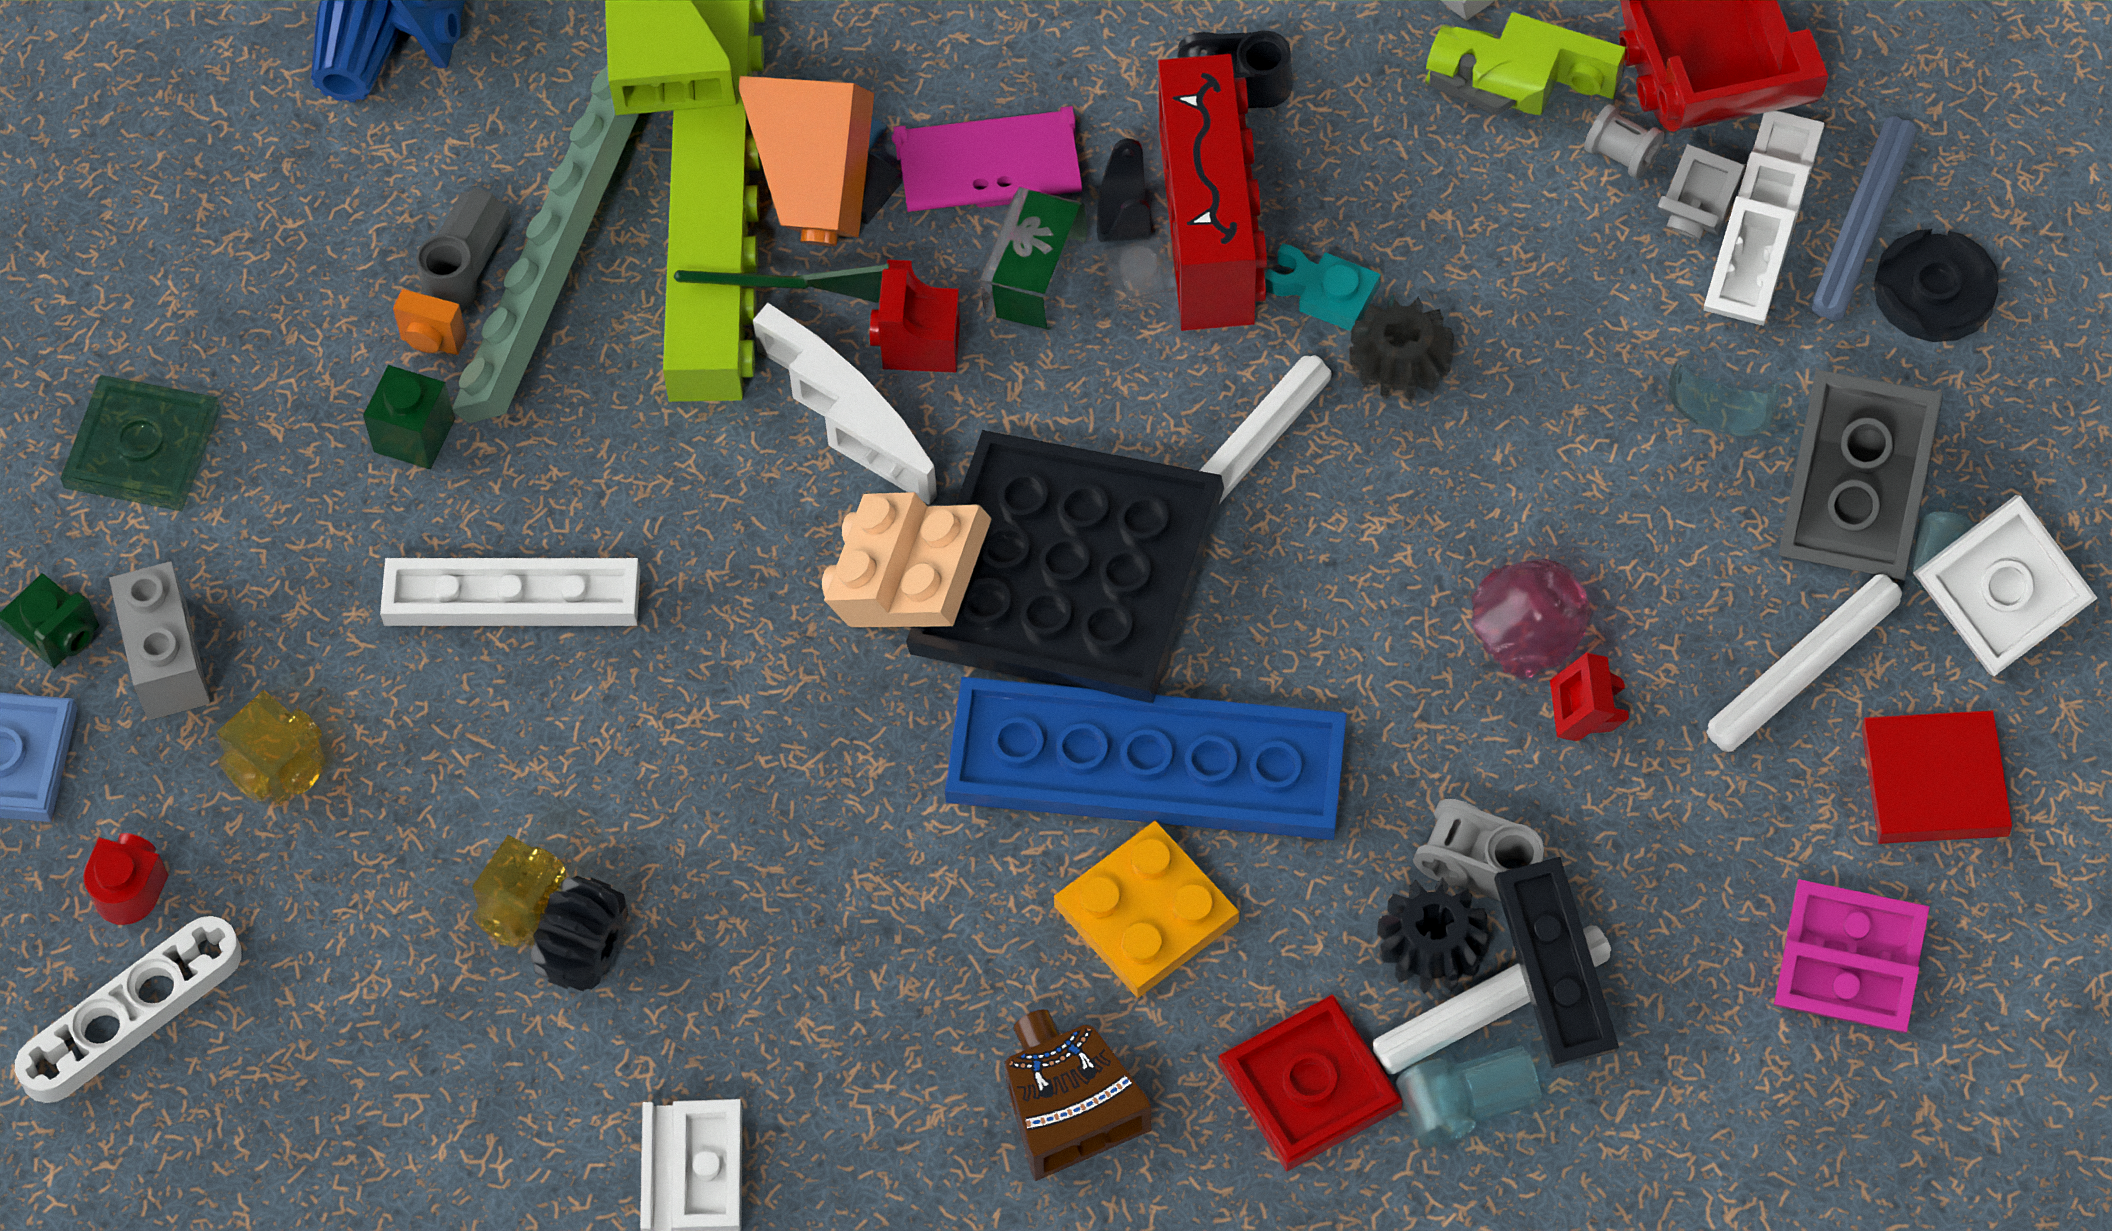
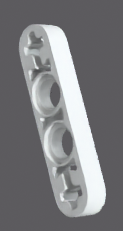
(122, 1001)

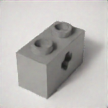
(159, 640)

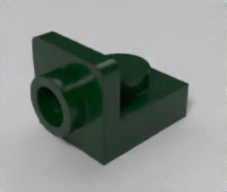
(50, 620)

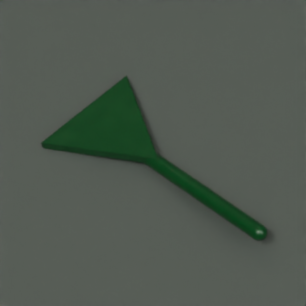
(856, 282)

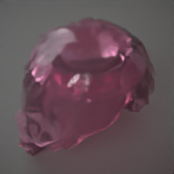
(1530, 615)

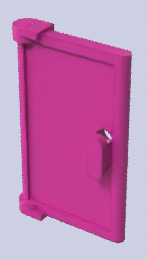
(951, 160)

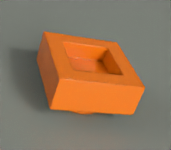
(429, 323)

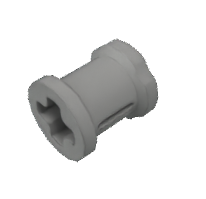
(1624, 141)

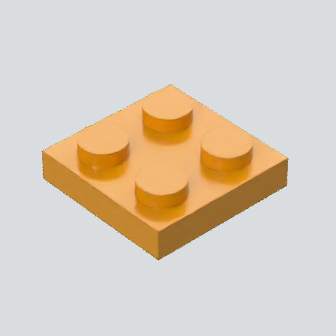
(1146, 909)

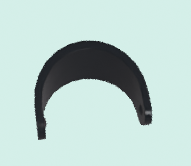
(1122, 197)

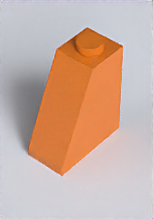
(812, 151)

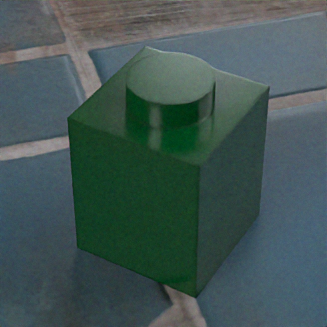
(409, 417)

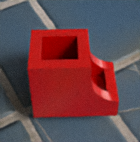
(915, 322)

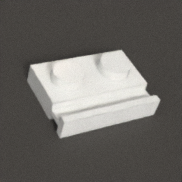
(692, 1166)

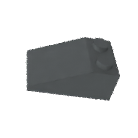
(1861, 474)

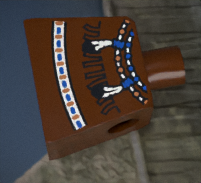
(1070, 1095)

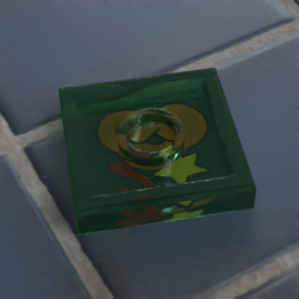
(140, 443)

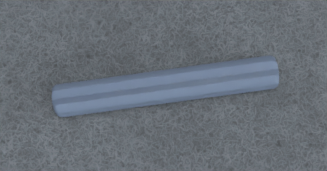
(1863, 218)

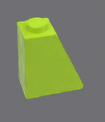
(664, 58)

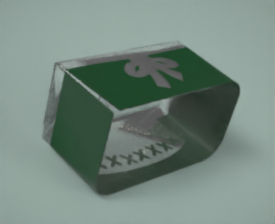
(1028, 254)

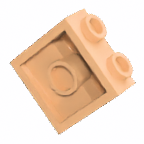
(904, 561)

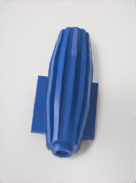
(358, 36)

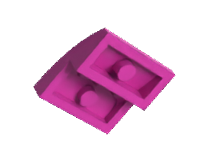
(1851, 956)

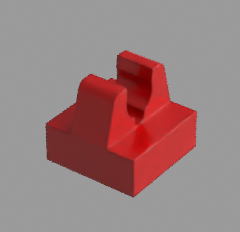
(1585, 699)

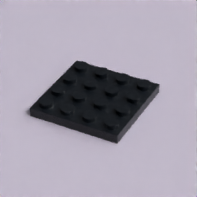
(1077, 565)

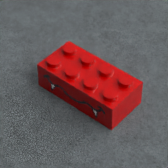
(1210, 192)

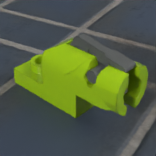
(1521, 65)

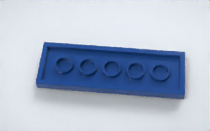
(1146, 760)

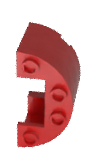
(1718, 60)

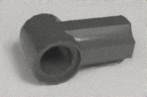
(459, 252)

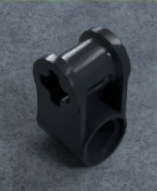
(1249, 56)

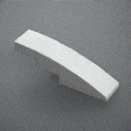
(1764, 217)
(854, 412)

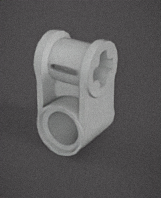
(1474, 847)

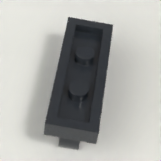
(1556, 962)

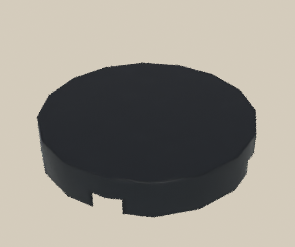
(1929, 302)

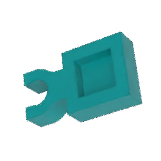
(1328, 290)

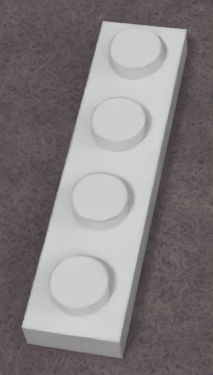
(510, 592)

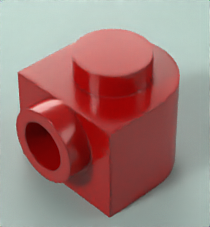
(124, 878)

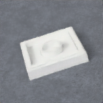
(2005, 585)

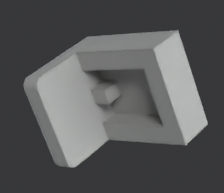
(1701, 193)

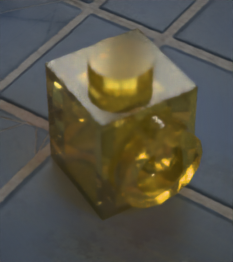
(271, 750)
(515, 891)

